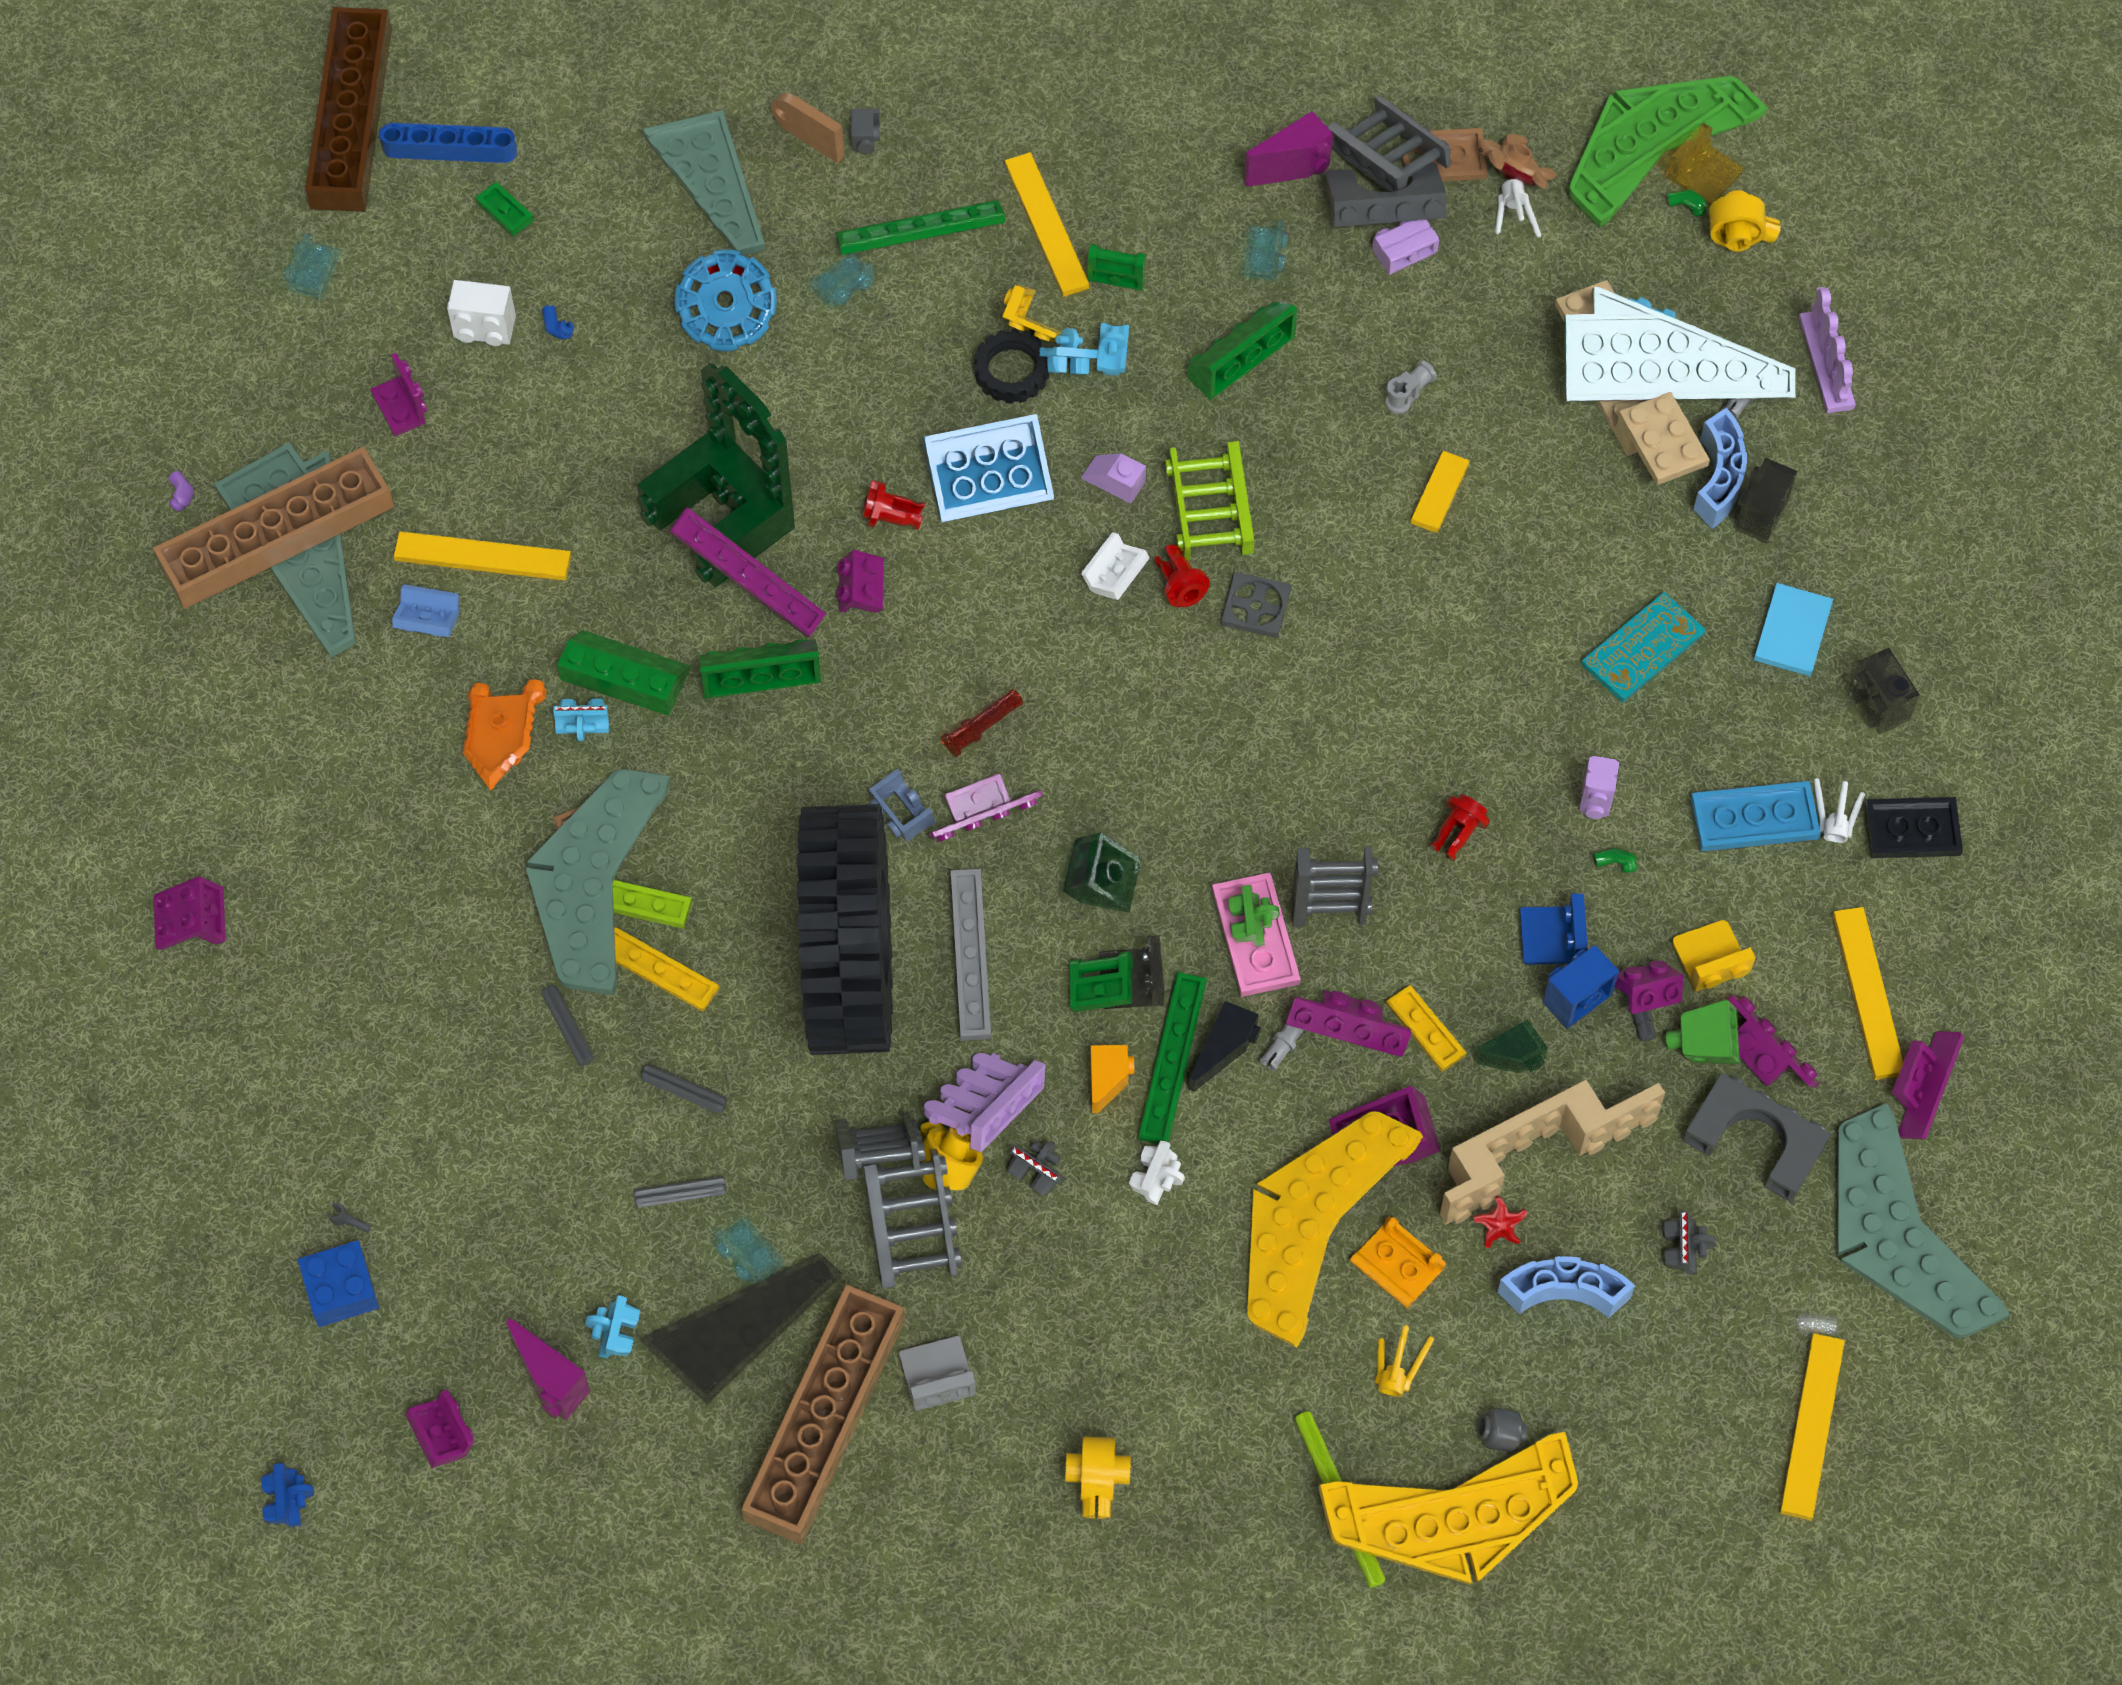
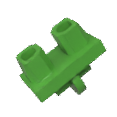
(1249, 904)

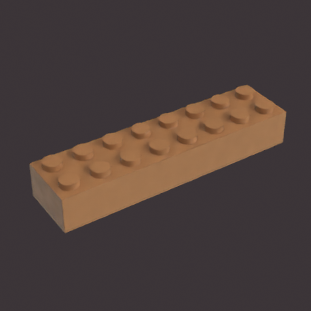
(273, 527)
(823, 1414)

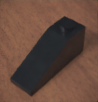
(1227, 1041)

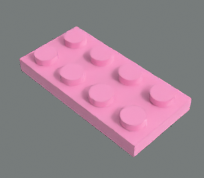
(1264, 966)

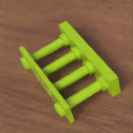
(1233, 486)

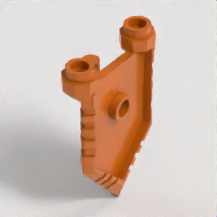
(499, 729)

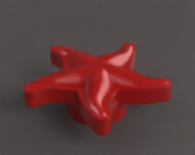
(1500, 1223)

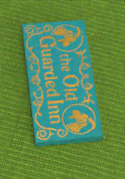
(1643, 647)

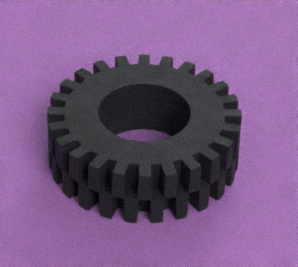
(844, 929)

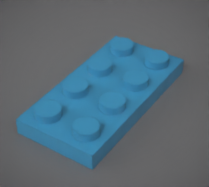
(1755, 816)

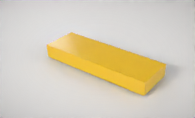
(1440, 492)
(1426, 1028)

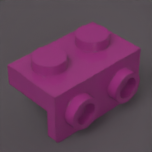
(860, 582)
(1650, 986)
(440, 1430)

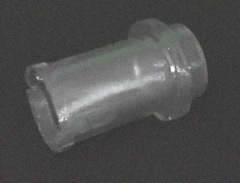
(1816, 1324)

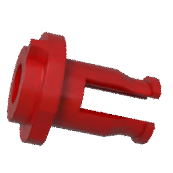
(890, 507)
(1186, 584)
(1466, 815)

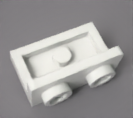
(1114, 567)

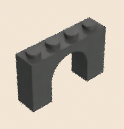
(1354, 205)
(1733, 1102)

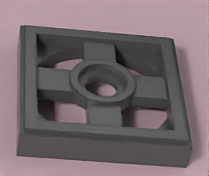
(1261, 585)

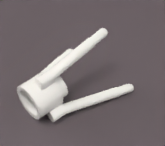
(1515, 197)
(1837, 827)

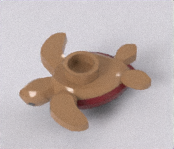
(1515, 160)

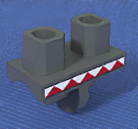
(1024, 1161)
(1685, 1231)

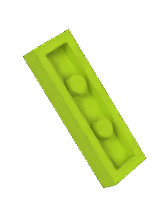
(651, 904)

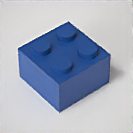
(1580, 986)
(338, 1283)

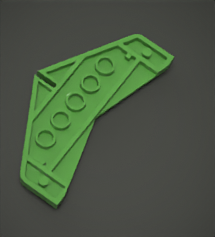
(1644, 125)

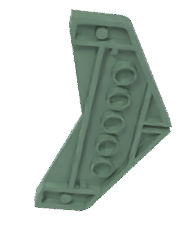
(583, 863)
(1899, 1250)

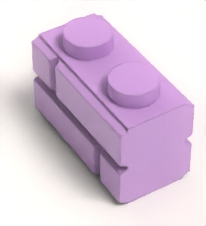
(1405, 244)
(1599, 787)

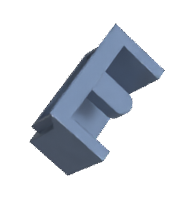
(895, 784)

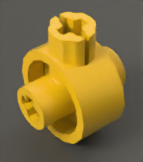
(1740, 221)
(960, 1159)
(1097, 1472)

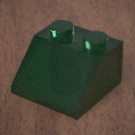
(1102, 873)

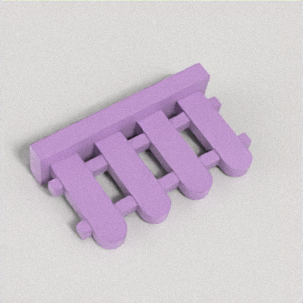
(1827, 354)
(990, 1114)

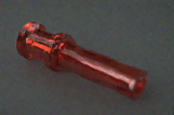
(972, 730)

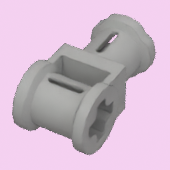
(1406, 387)

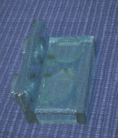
(1263, 252)
(311, 268)
(842, 281)
(748, 1250)

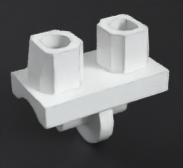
(1161, 1174)

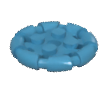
(734, 315)

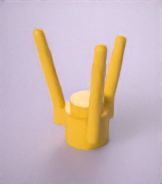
(1393, 1379)

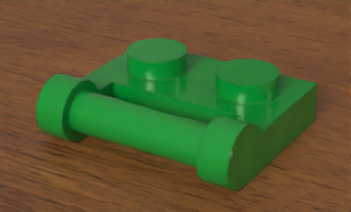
(1116, 268)
(1101, 990)

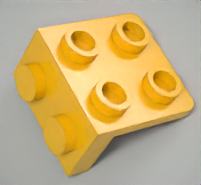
(1018, 303)
(1712, 955)

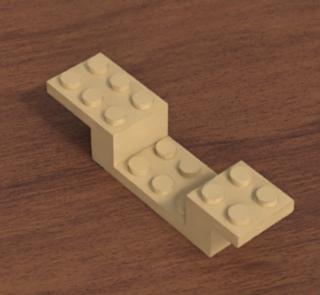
(1651, 426)
(1575, 1110)

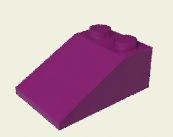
(1290, 153)
(1404, 1106)
(556, 1379)

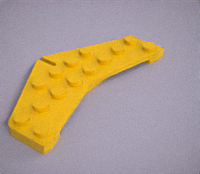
(1313, 1196)
(1439, 1527)

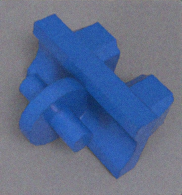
(289, 1495)

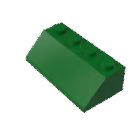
(1243, 348)
(760, 668)
(622, 671)

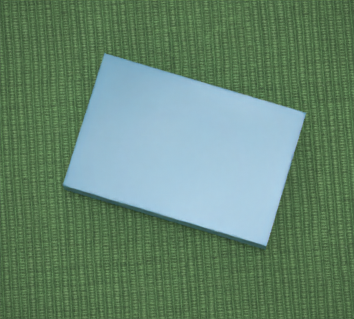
(1793, 629)

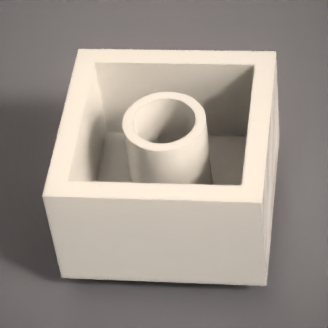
(481, 312)

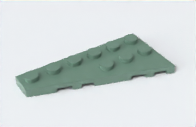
(708, 168)

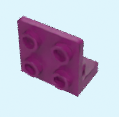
(400, 399)
(188, 912)

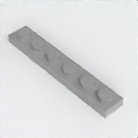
(970, 955)

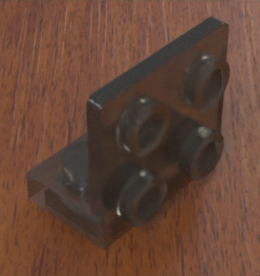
(1145, 974)

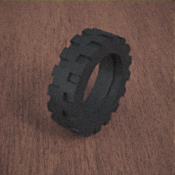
(1010, 391)

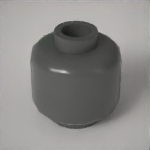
(1501, 1429)

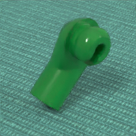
(1691, 199)
(1616, 855)

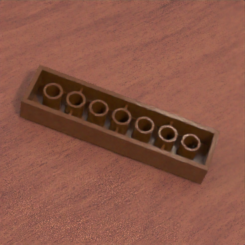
(348, 109)

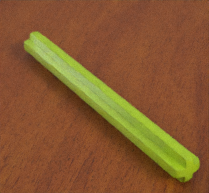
(1328, 1474)

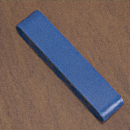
(435, 142)

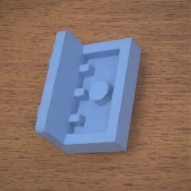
(427, 611)

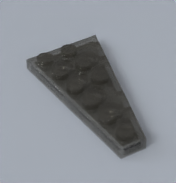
(729, 1335)

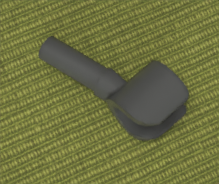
(344, 1218)

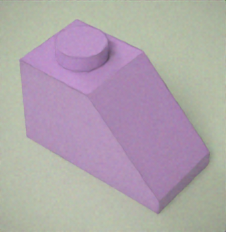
(1116, 475)

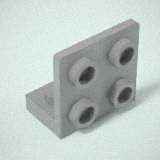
(937, 1373)

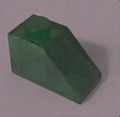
(1514, 1050)

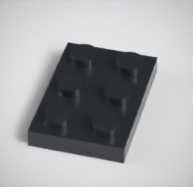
(1913, 827)

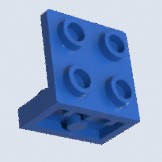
(1553, 933)

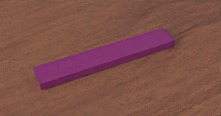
(747, 572)

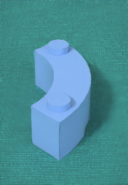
(1729, 458)
(1566, 1279)

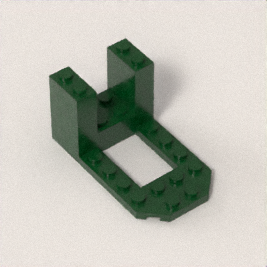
(717, 465)

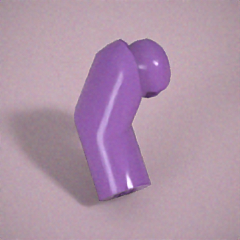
(183, 491)

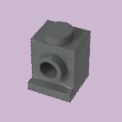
(864, 129)

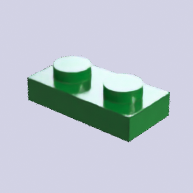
(504, 209)

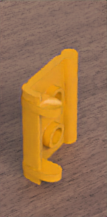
(1398, 1262)

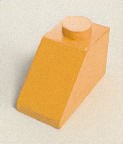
(1109, 1073)

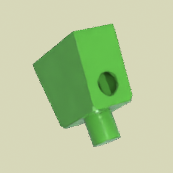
(1708, 1034)

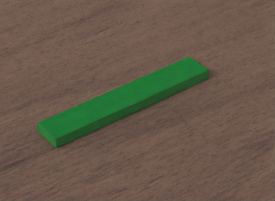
(920, 227)
(1172, 1058)

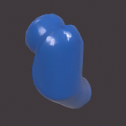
(553, 326)

